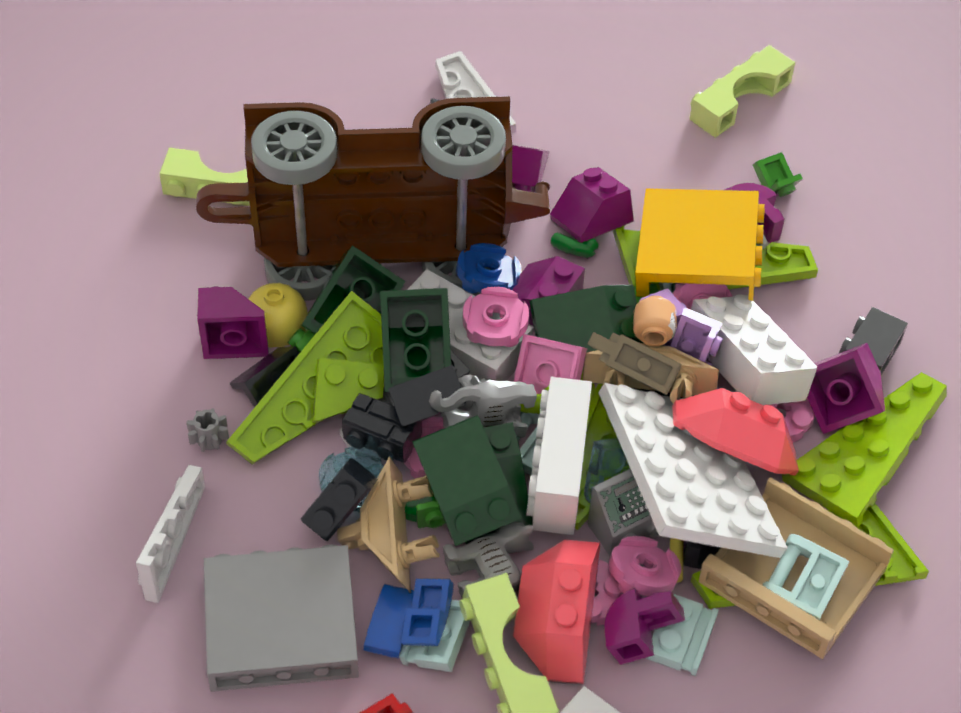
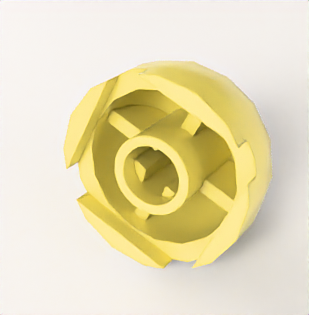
(283, 311)

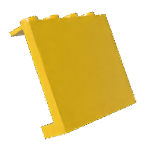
(700, 238)

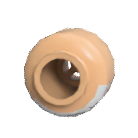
(655, 320)

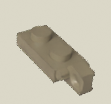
(636, 361)

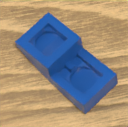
(429, 612)
(387, 621)

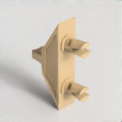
(692, 379)
(384, 524)

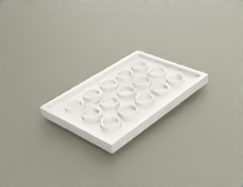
(686, 483)

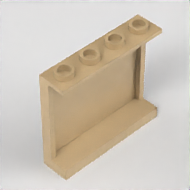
(740, 574)

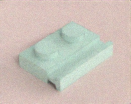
(684, 642)
(445, 654)

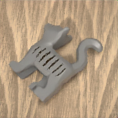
(491, 400)
(490, 554)

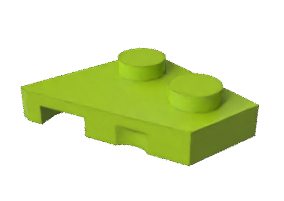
(340, 383)

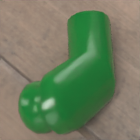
(574, 247)

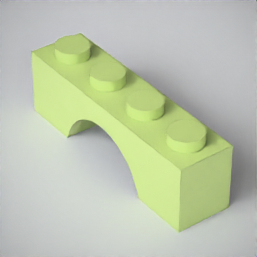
(763, 73)
(186, 174)
(490, 608)

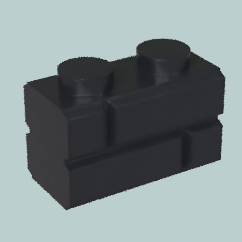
(378, 428)
(339, 499)

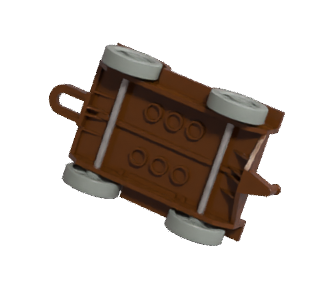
(382, 190)

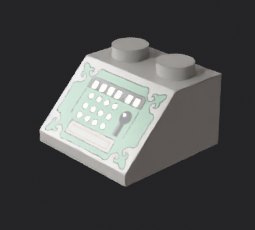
(619, 511)

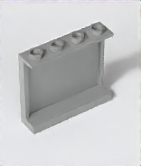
(279, 618)

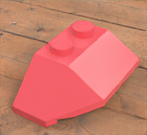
(739, 428)
(558, 609)

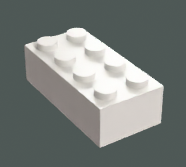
(756, 353)
(484, 361)
(559, 455)

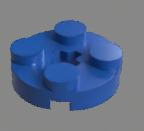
(474, 277)

